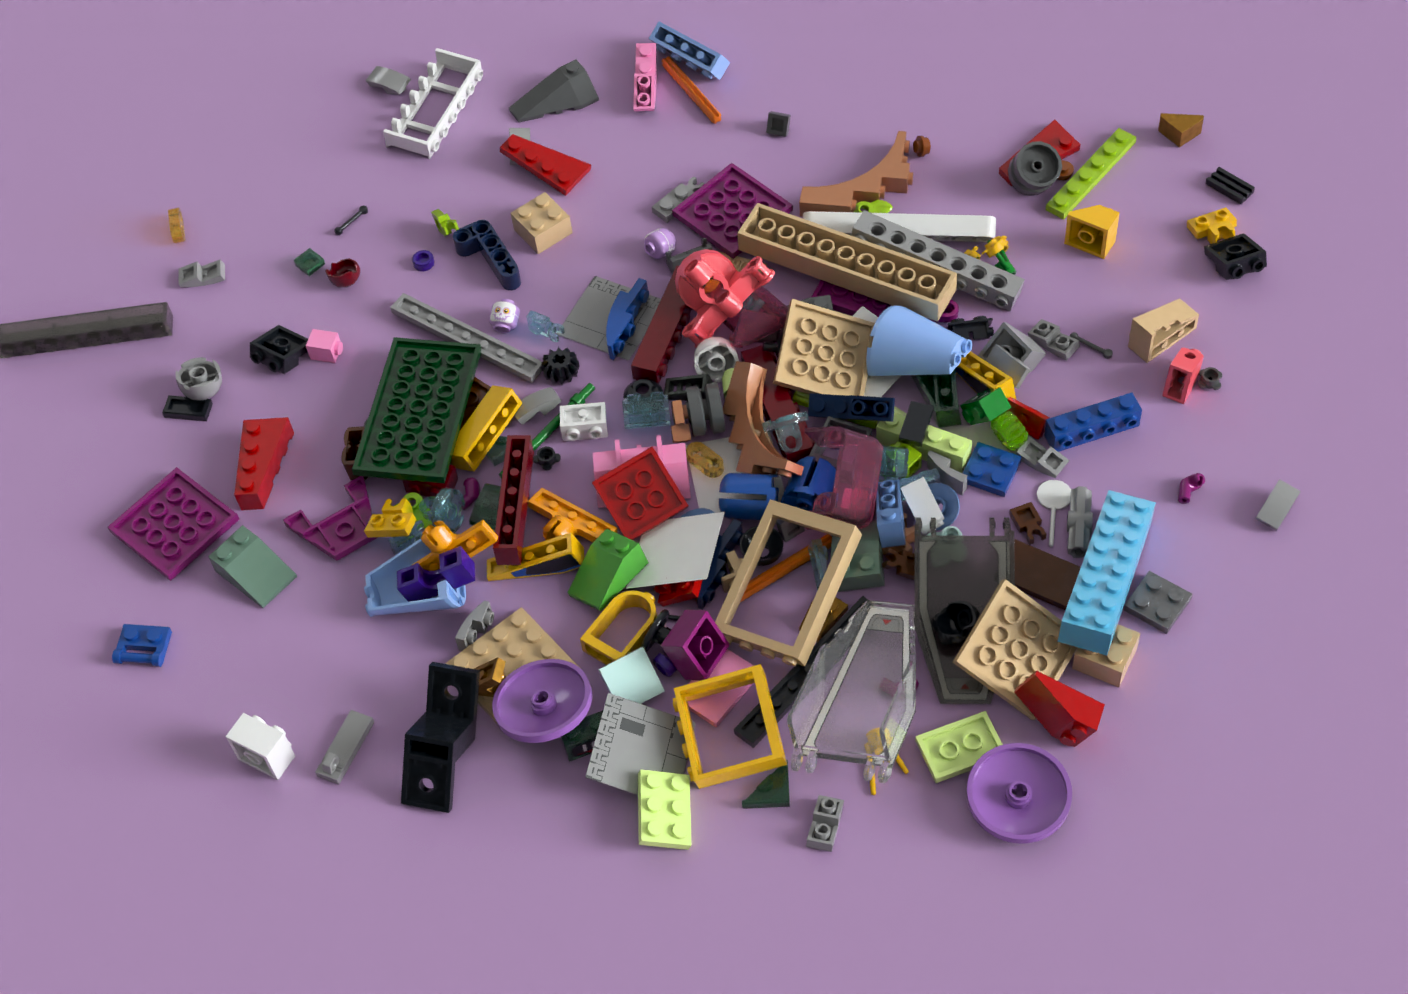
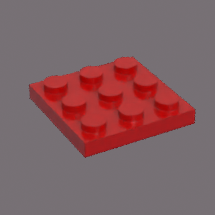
(640, 494)

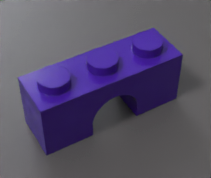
(421, 584)

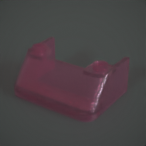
(855, 475)

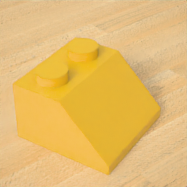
(1092, 229)

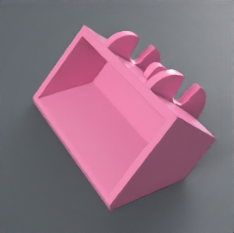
(671, 455)

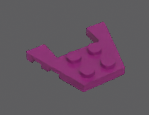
(341, 531)

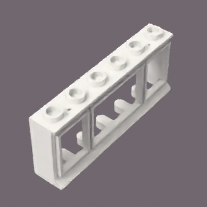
(447, 60)

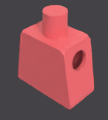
(1187, 365)

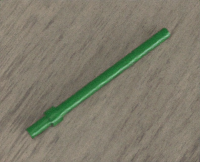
(577, 398)

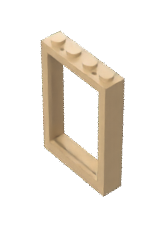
(823, 600)

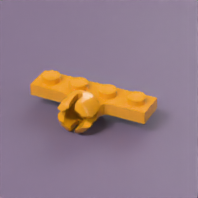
(566, 517)
(442, 539)

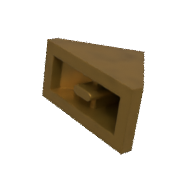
(1180, 127)

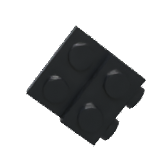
(1236, 256)
(278, 349)

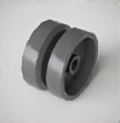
(1034, 168)
(705, 409)

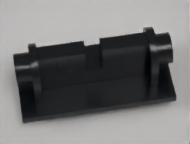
(978, 326)

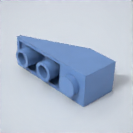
(890, 514)

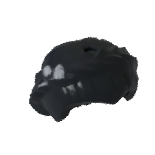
(955, 622)

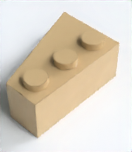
(1161, 329)

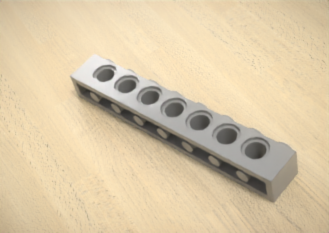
(972, 274)

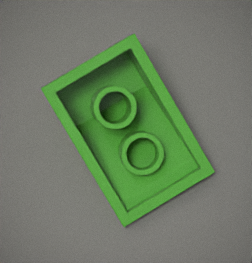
(607, 569)

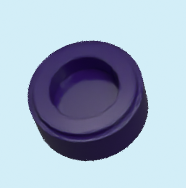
(423, 260)
(664, 665)

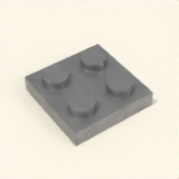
(1157, 602)

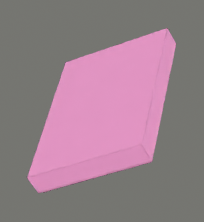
(717, 706)

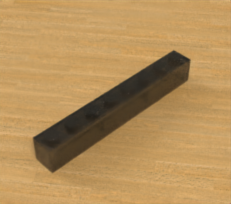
(85, 329)

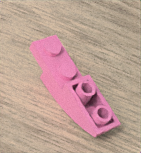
(645, 77)

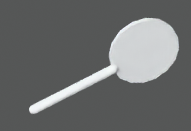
(1053, 496)

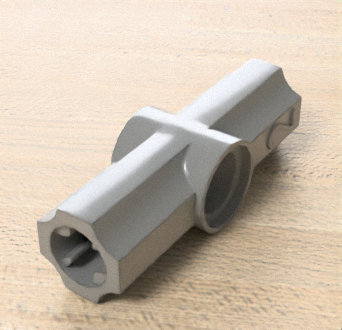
(1079, 521)

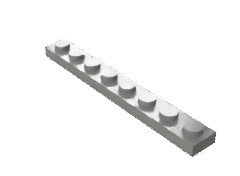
(457, 331)

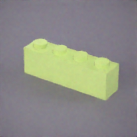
(936, 440)

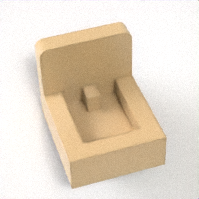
(733, 565)

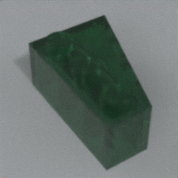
(943, 394)

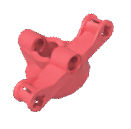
(727, 297)

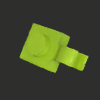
(443, 222)

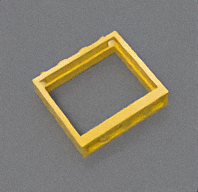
(717, 685)

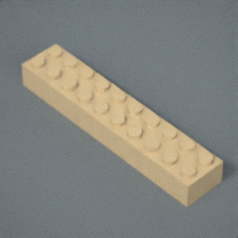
(847, 261)

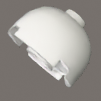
(714, 357)

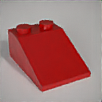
(1060, 709)

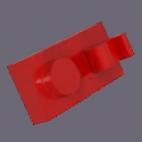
(1030, 418)
(677, 592)

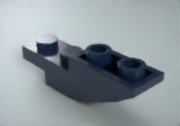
(851, 407)
(724, 544)

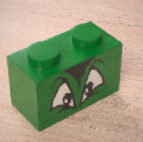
(985, 406)

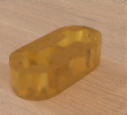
(176, 225)
(702, 462)

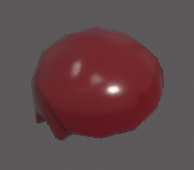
(343, 273)

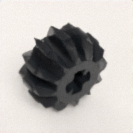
(560, 365)

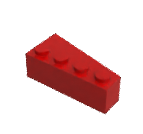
(259, 460)

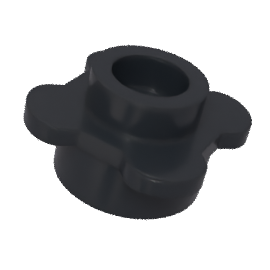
(546, 452)

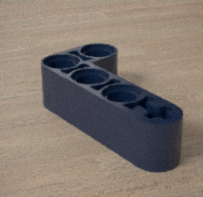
(483, 238)

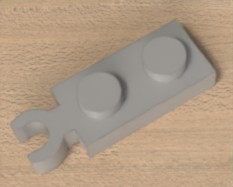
(664, 207)

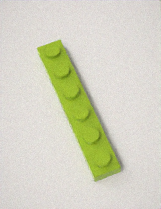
(1090, 173)

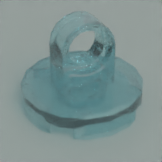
(785, 427)
(445, 507)

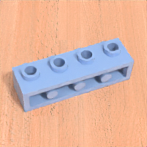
(689, 50)

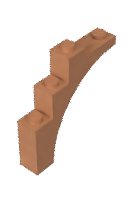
(888, 176)
(745, 410)

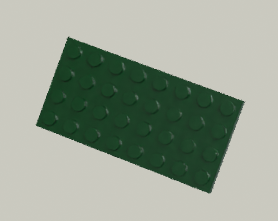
(417, 410)

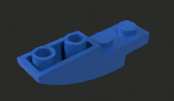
(621, 316)

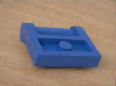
(142, 639)

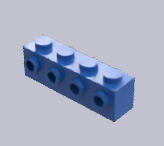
(1093, 422)

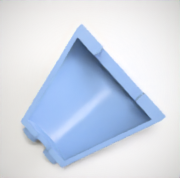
(913, 345)
(386, 599)

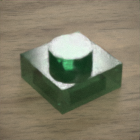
(309, 262)

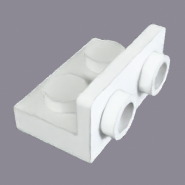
(583, 421)

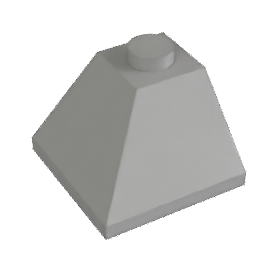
(1016, 344)

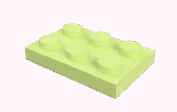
(957, 746)
(664, 809)

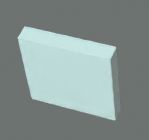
(632, 677)

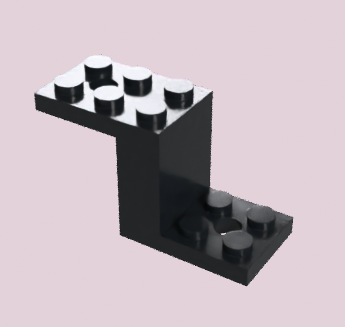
(440, 737)

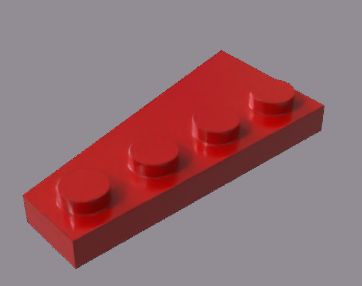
(1055, 136)
(547, 164)

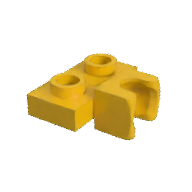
(1215, 225)
(394, 522)

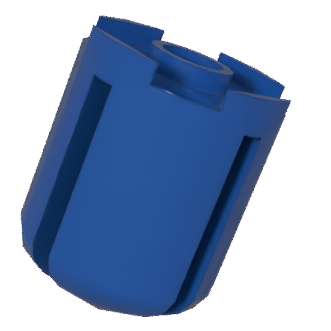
(747, 484)
(805, 488)

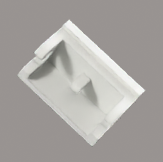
(922, 503)

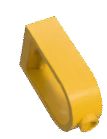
(600, 650)

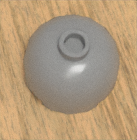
(199, 378)

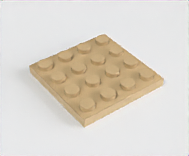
(823, 351)
(514, 640)
(1012, 643)

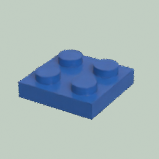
(991, 469)

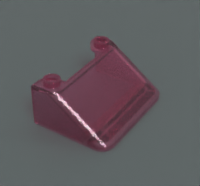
(754, 325)

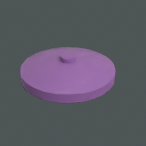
(542, 700)
(1019, 793)

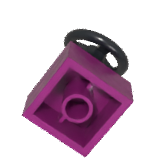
(692, 643)

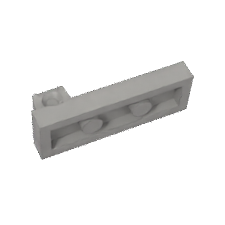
(344, 747)

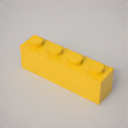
(484, 427)

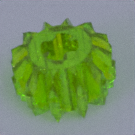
(1009, 430)

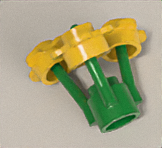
(996, 247)

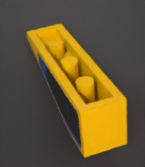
(984, 376)
(543, 558)

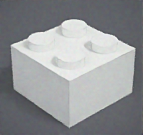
(261, 745)

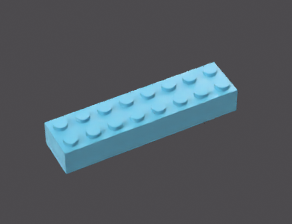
(1106, 573)

